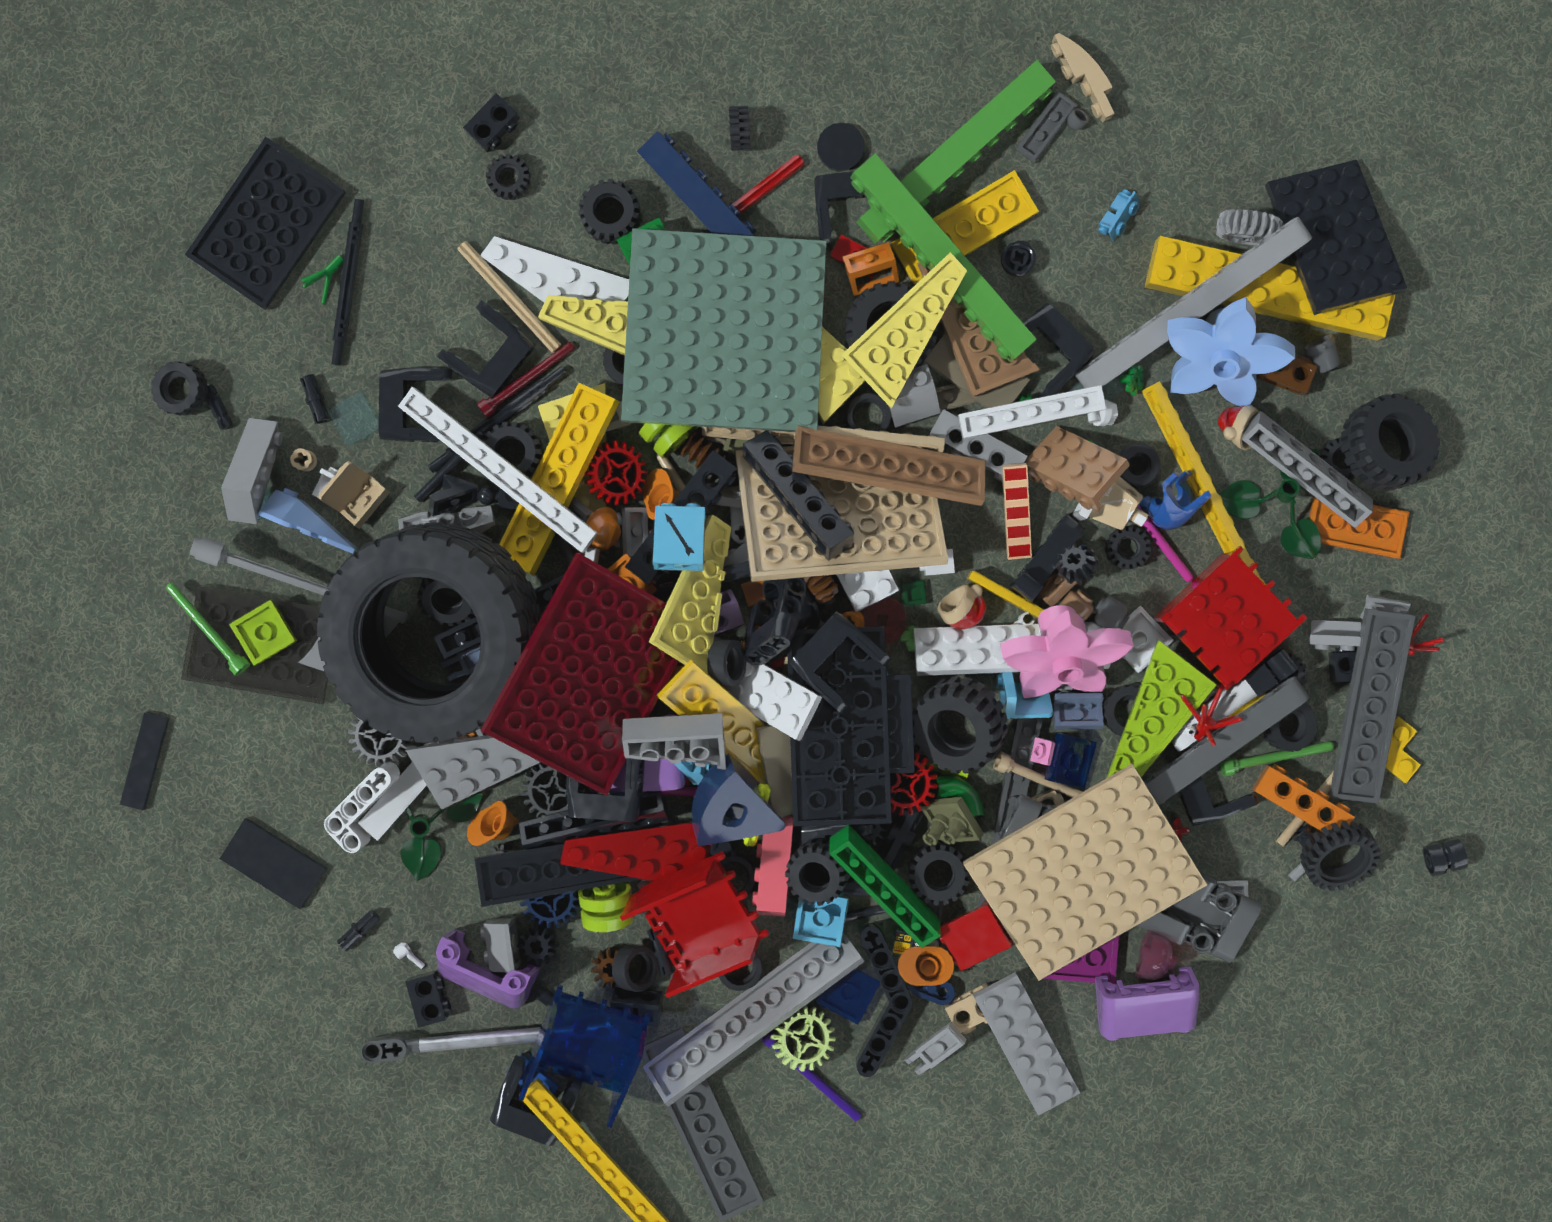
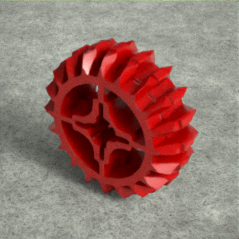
(608, 465)
(914, 800)

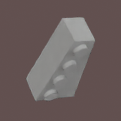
(250, 470)
(676, 739)

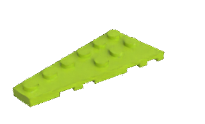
(1159, 709)

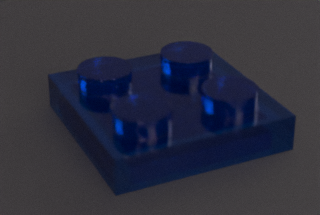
(1071, 760)
(850, 995)

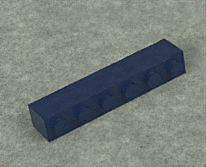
(692, 187)

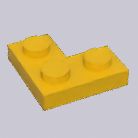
(1398, 761)

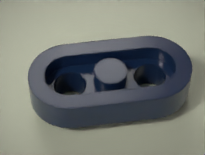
(931, 993)

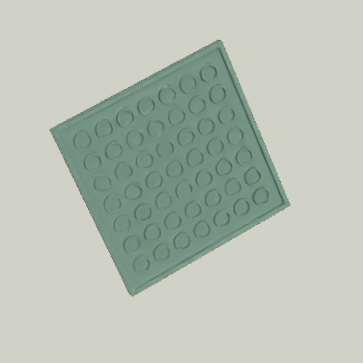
(723, 331)

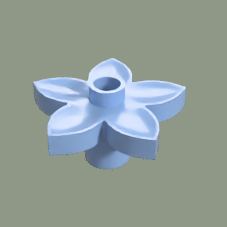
(1225, 353)

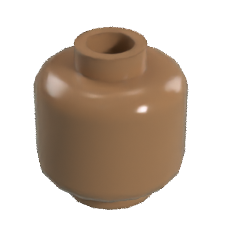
(1080, 602)

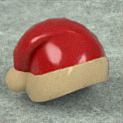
(1233, 422)
(963, 607)

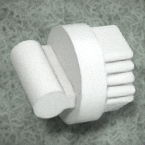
(1104, 417)

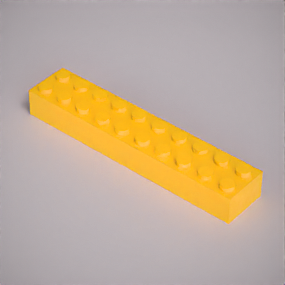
(1278, 293)

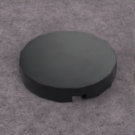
(840, 147)

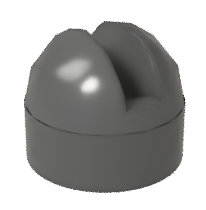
(1077, 119)

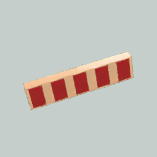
(1017, 511)

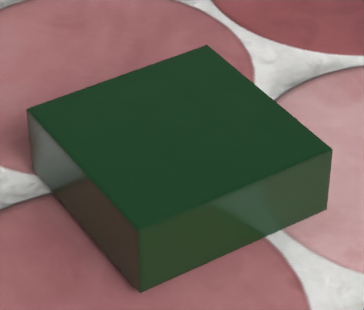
(913, 593)

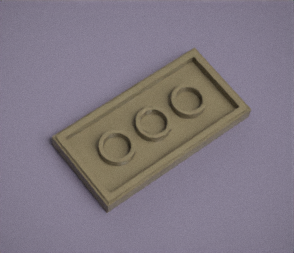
(944, 362)
(776, 765)

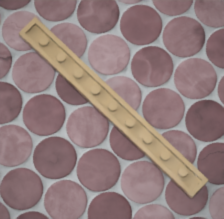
(924, 442)

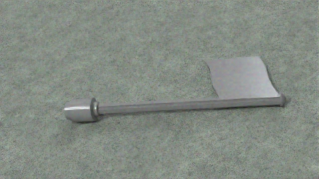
(215, 553)

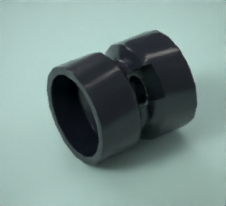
(1448, 856)

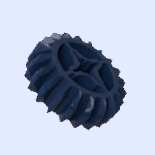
(553, 907)

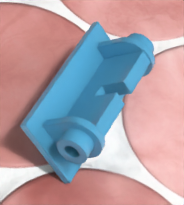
(1125, 205)

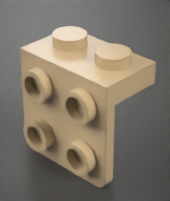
(353, 493)

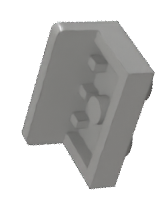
(1335, 633)

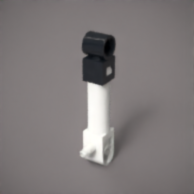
(1254, 684)

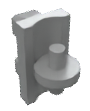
(1386, 604)

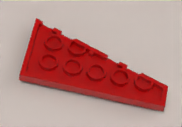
(637, 853)

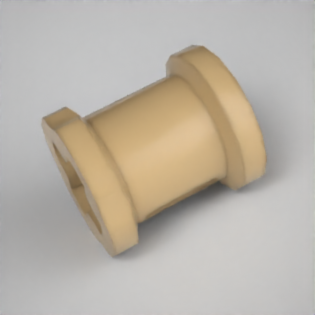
(298, 455)

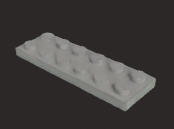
(1026, 1043)

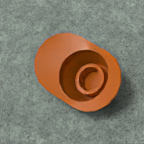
(658, 491)
(606, 524)
(491, 824)
(925, 966)

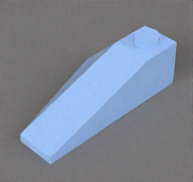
(295, 513)

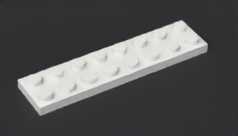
(969, 650)

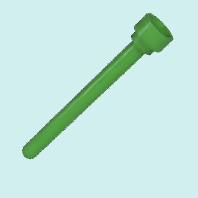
(236, 662)
(1232, 765)

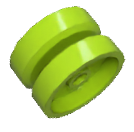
(668, 437)
(604, 906)

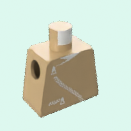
(1120, 506)

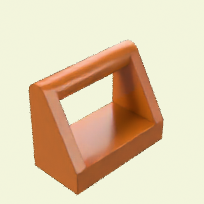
(868, 262)

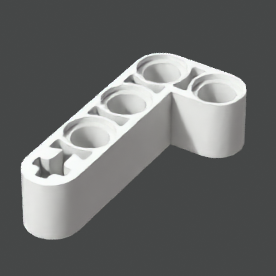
(363, 800)

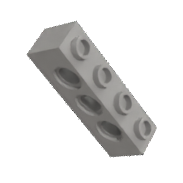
(948, 422)

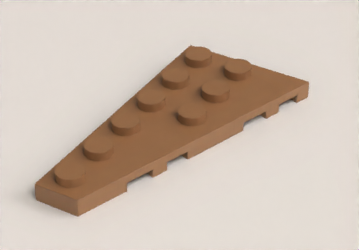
(976, 356)

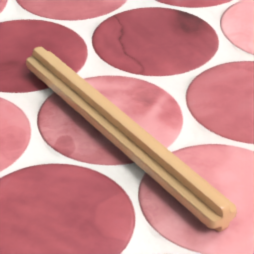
(509, 296)

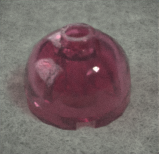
(1155, 957)

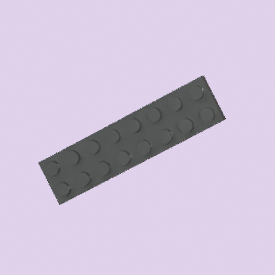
(1372, 705)
(710, 1142)

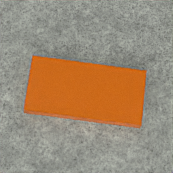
(1378, 534)

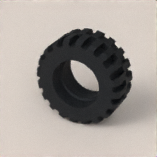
(872, 301)
(1415, 434)
(975, 704)

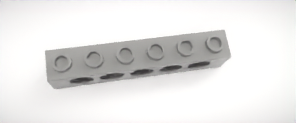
(1308, 469)

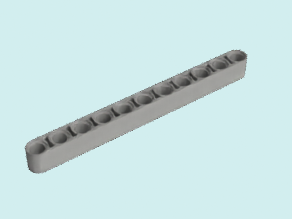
(1195, 303)

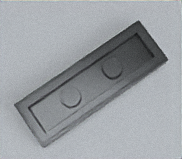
(1046, 127)

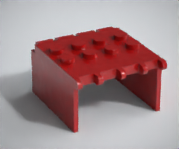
(1230, 618)
(700, 921)

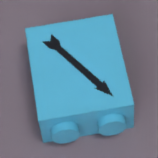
(679, 537)

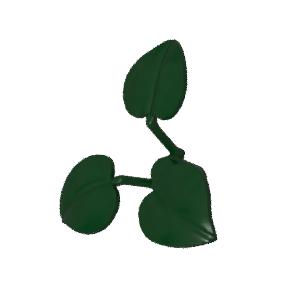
(1243, 500)
(423, 855)

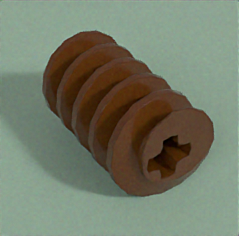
(699, 451)

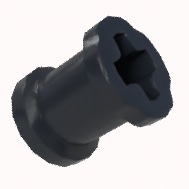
(1303, 834)

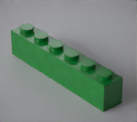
(885, 886)

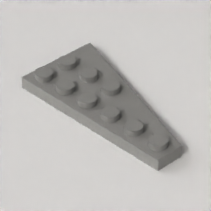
(466, 766)

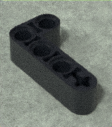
(1043, 562)

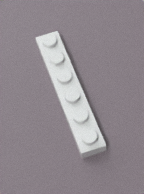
(1032, 412)

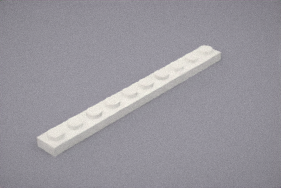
(498, 470)

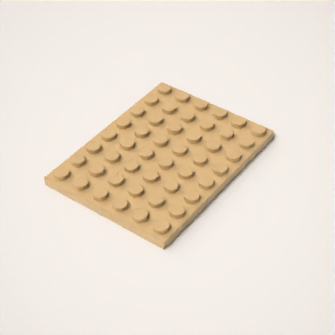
(888, 527)
(1085, 872)

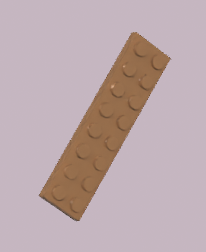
(889, 466)

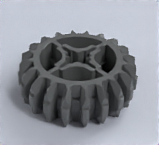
(541, 787)

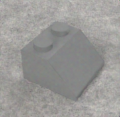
(916, 398)
(501, 944)

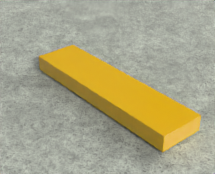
(1005, 594)

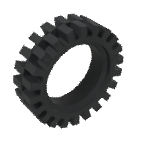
(1332, 839)

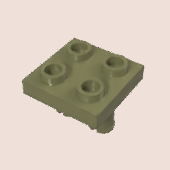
(950, 822)

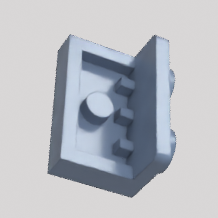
(1078, 710)

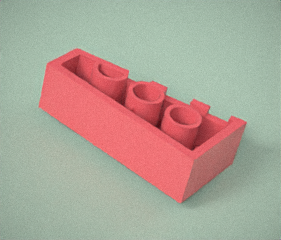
(774, 857)

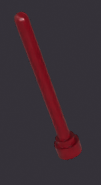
(490, 404)

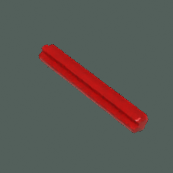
(769, 183)

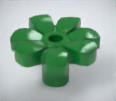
(1133, 379)

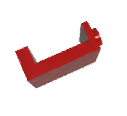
(974, 936)

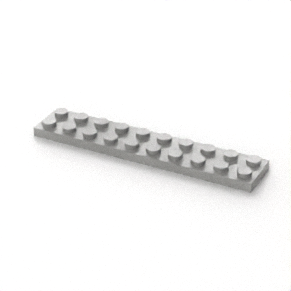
(749, 1017)

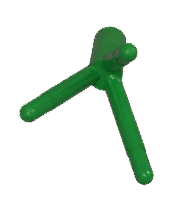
(327, 271)

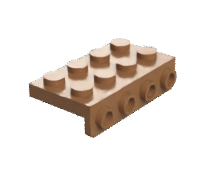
(1075, 467)

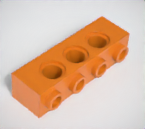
(1267, 787)

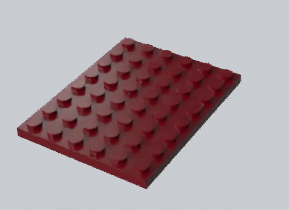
(584, 676)

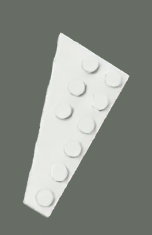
(552, 275)

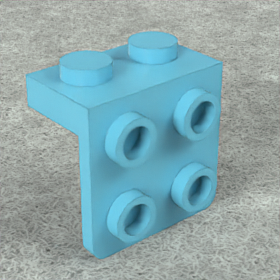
(1014, 703)

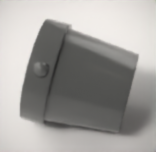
(1323, 353)

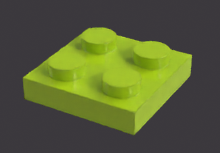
(263, 632)

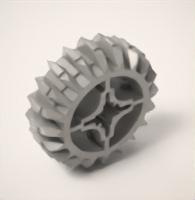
(1246, 226)
(379, 745)

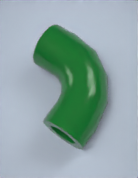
(953, 786)

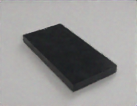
(273, 863)

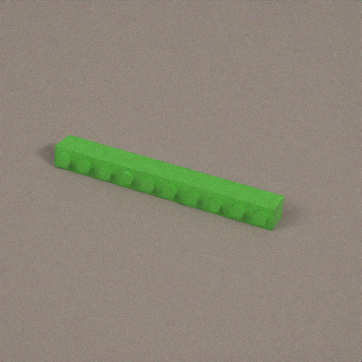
(967, 143)
(933, 245)

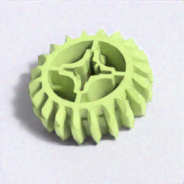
(822, 1044)

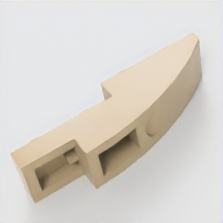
(1081, 66)

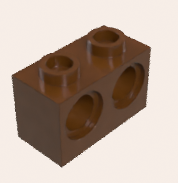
(1286, 380)

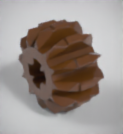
(821, 588)
(601, 965)

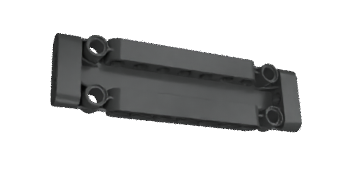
(1186, 918)

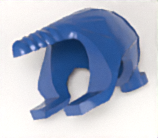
(1173, 511)

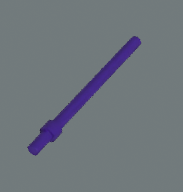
(820, 1084)

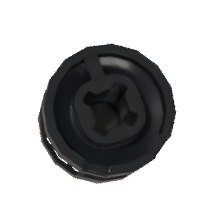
(1018, 258)

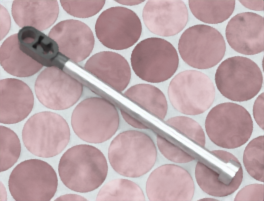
(443, 1043)

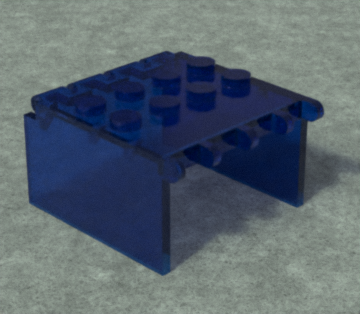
(591, 1043)

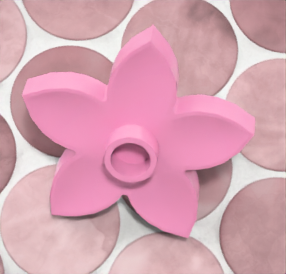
(1064, 653)

